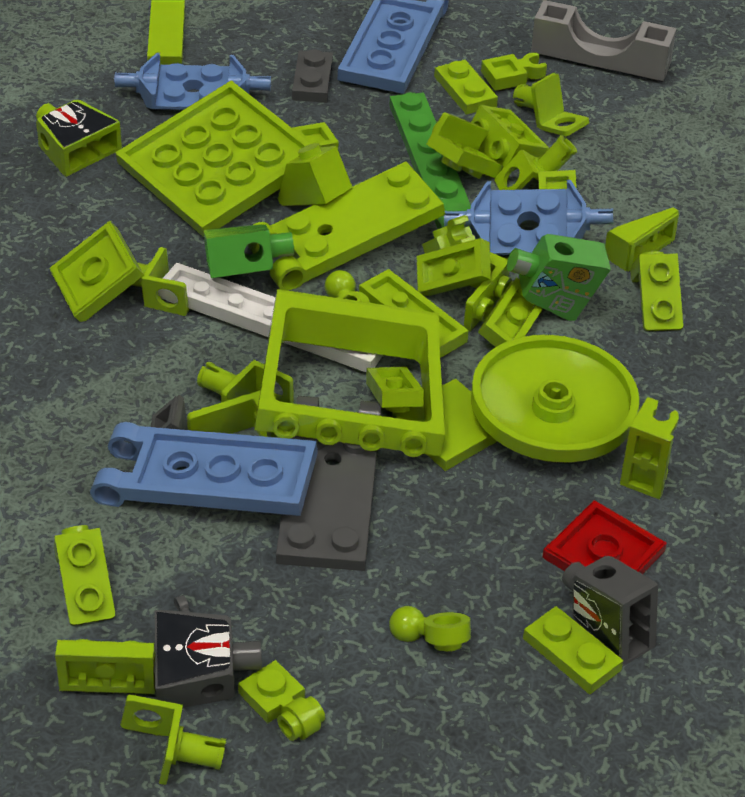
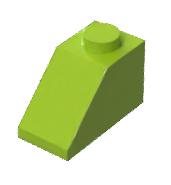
(314, 177)

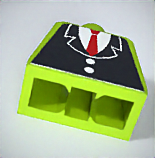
(76, 135)

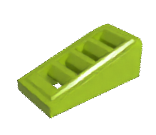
(641, 236)

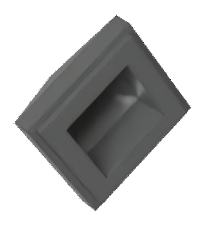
(171, 415)

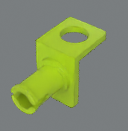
(547, 102)
(529, 165)
(153, 281)
(244, 383)
(180, 744)

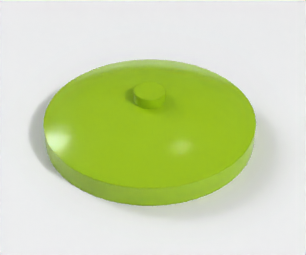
(554, 398)

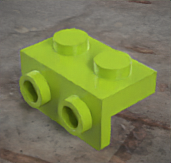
(460, 146)

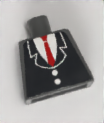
(615, 605)
(199, 657)

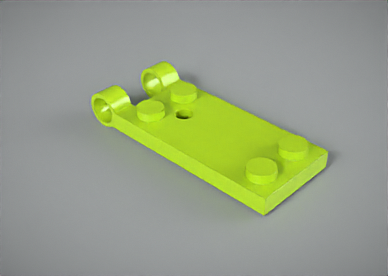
(357, 223)

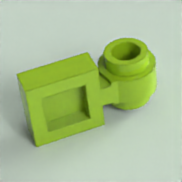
(275, 694)

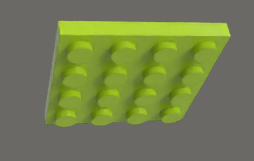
(214, 157)

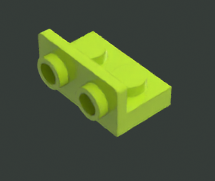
(506, 135)
(105, 666)

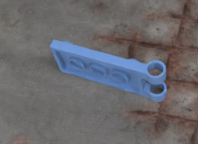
(391, 43)
(219, 474)

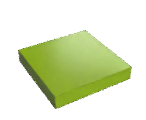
(96, 271)
(462, 430)

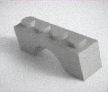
(563, 35)

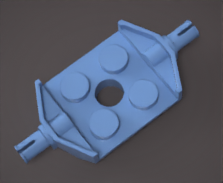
(169, 84)
(498, 213)

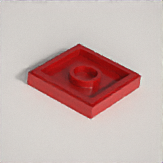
(604, 533)

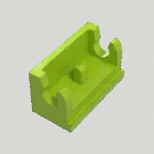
(648, 450)

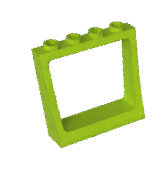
(363, 329)

